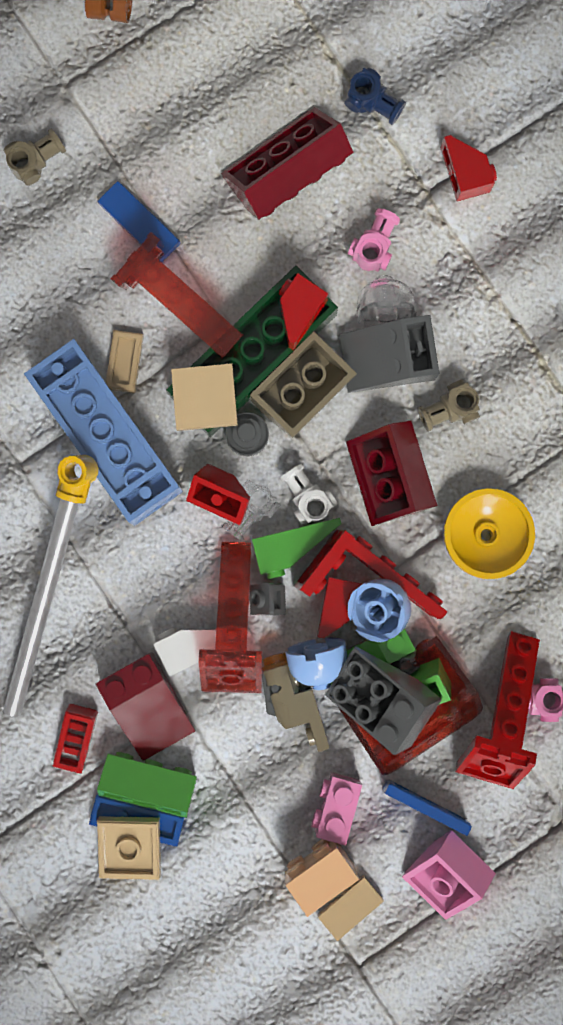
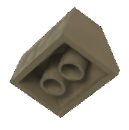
(302, 385)

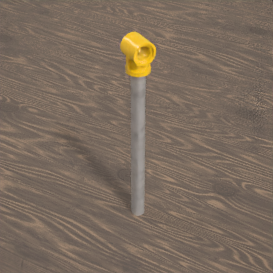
(72, 492)

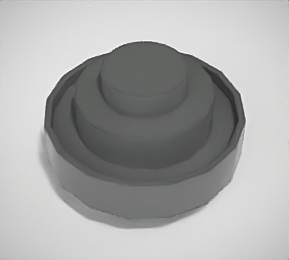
(249, 436)

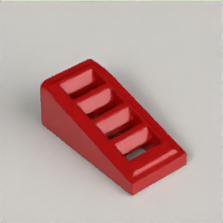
(80, 714)

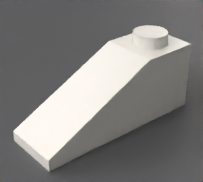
(181, 648)

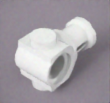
(306, 495)

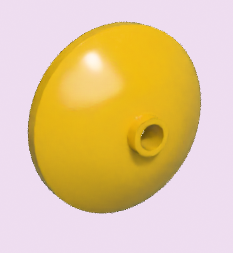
(510, 531)

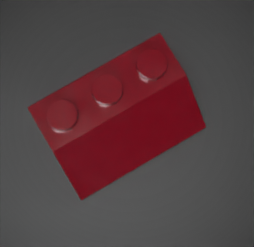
(391, 472)

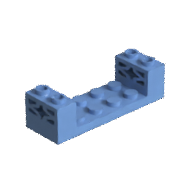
(104, 431)

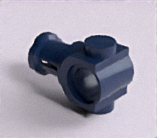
(375, 99)

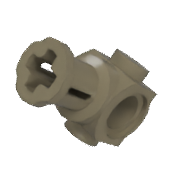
(35, 153)
(449, 408)

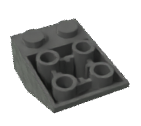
(391, 354)
(383, 700)

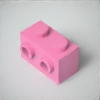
(338, 808)

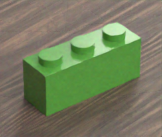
(147, 784)

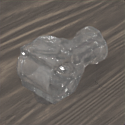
(253, 513)

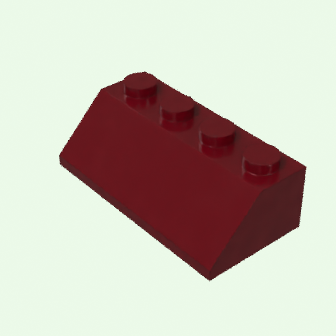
(288, 162)

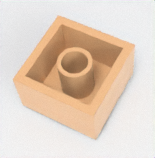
(319, 875)

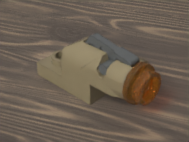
(289, 703)

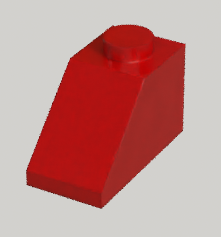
(467, 169)
(300, 306)
(219, 493)
(335, 605)

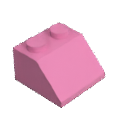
(449, 875)

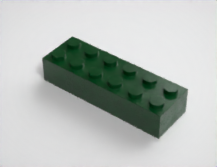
(262, 343)

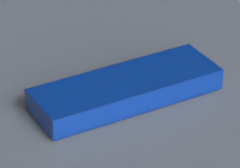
(136, 218)
(427, 807)
(169, 824)

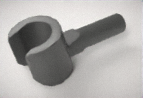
(405, 665)

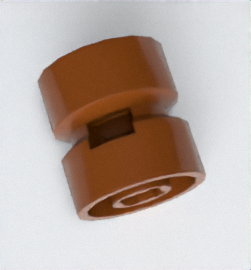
(101, 9)

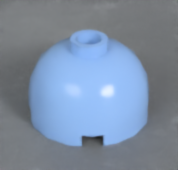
(379, 609)
(317, 663)

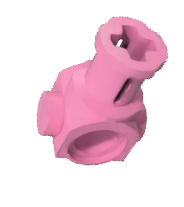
(375, 240)
(536, 704)

